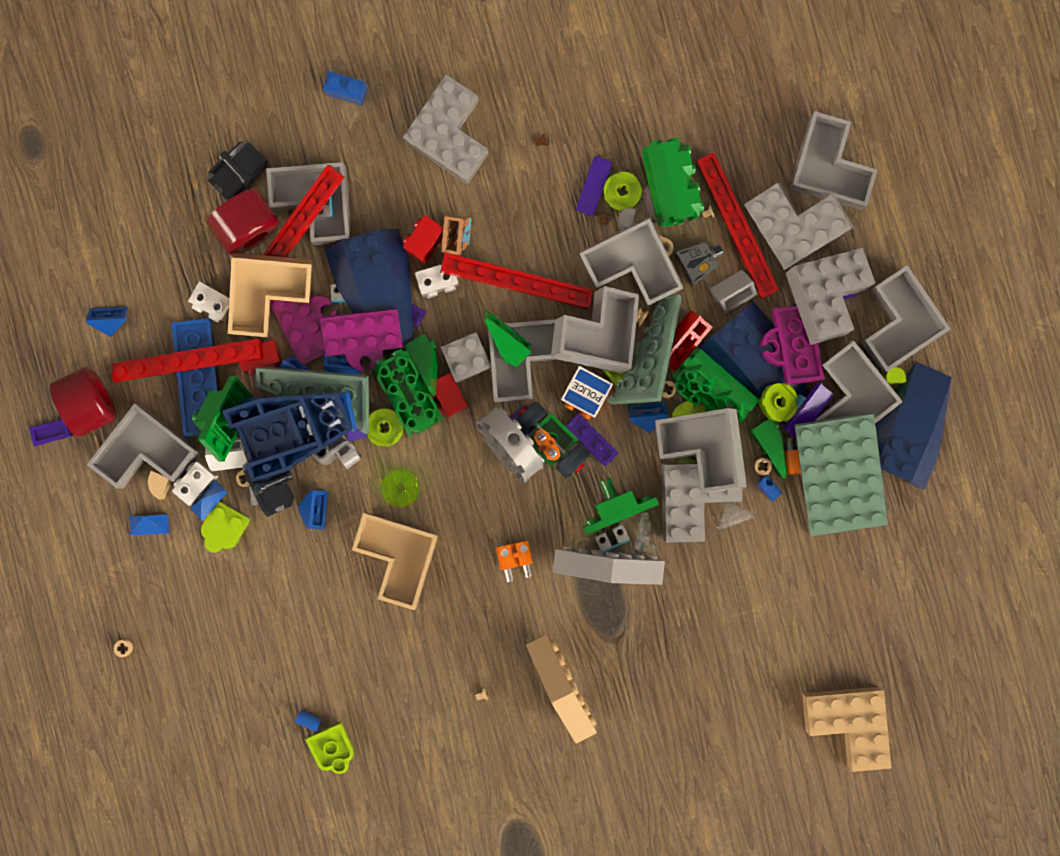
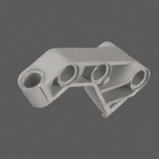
(339, 449)

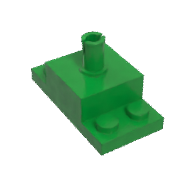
(215, 433)
(617, 507)

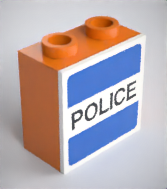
(586, 393)

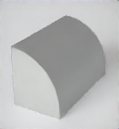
(733, 291)

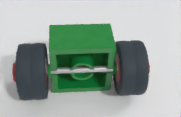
(572, 460)

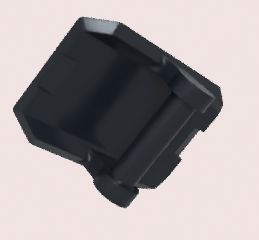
(236, 169)
(272, 492)

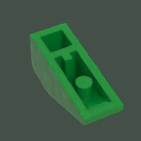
(510, 344)
(426, 360)
(770, 442)

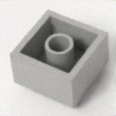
(466, 358)

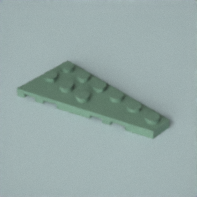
(650, 357)
(298, 382)

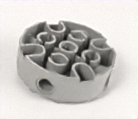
(510, 444)

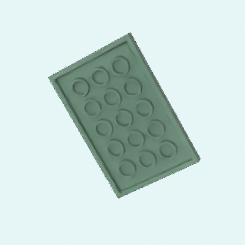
(841, 474)

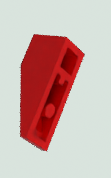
(687, 337)

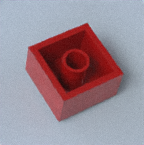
(423, 240)

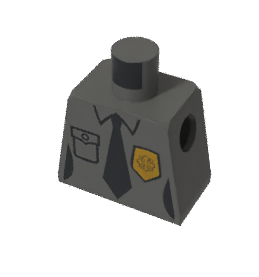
(698, 261)

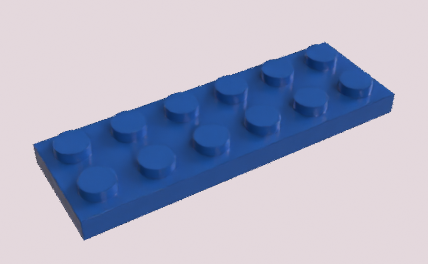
(197, 383)

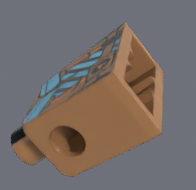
(457, 231)

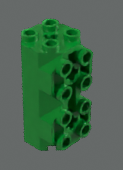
(670, 182)
(708, 383)
(407, 392)

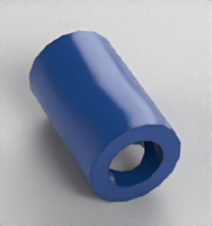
(769, 488)
(308, 720)

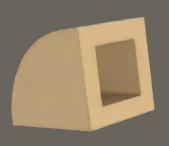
(158, 484)

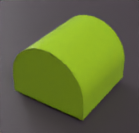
(894, 376)

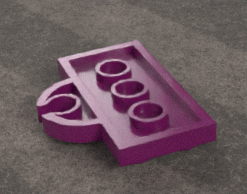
(303, 326)
(361, 335)
(792, 348)

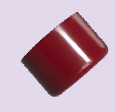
(243, 222)
(83, 401)

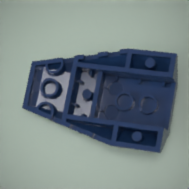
(374, 275)
(739, 352)
(286, 429)
(913, 430)

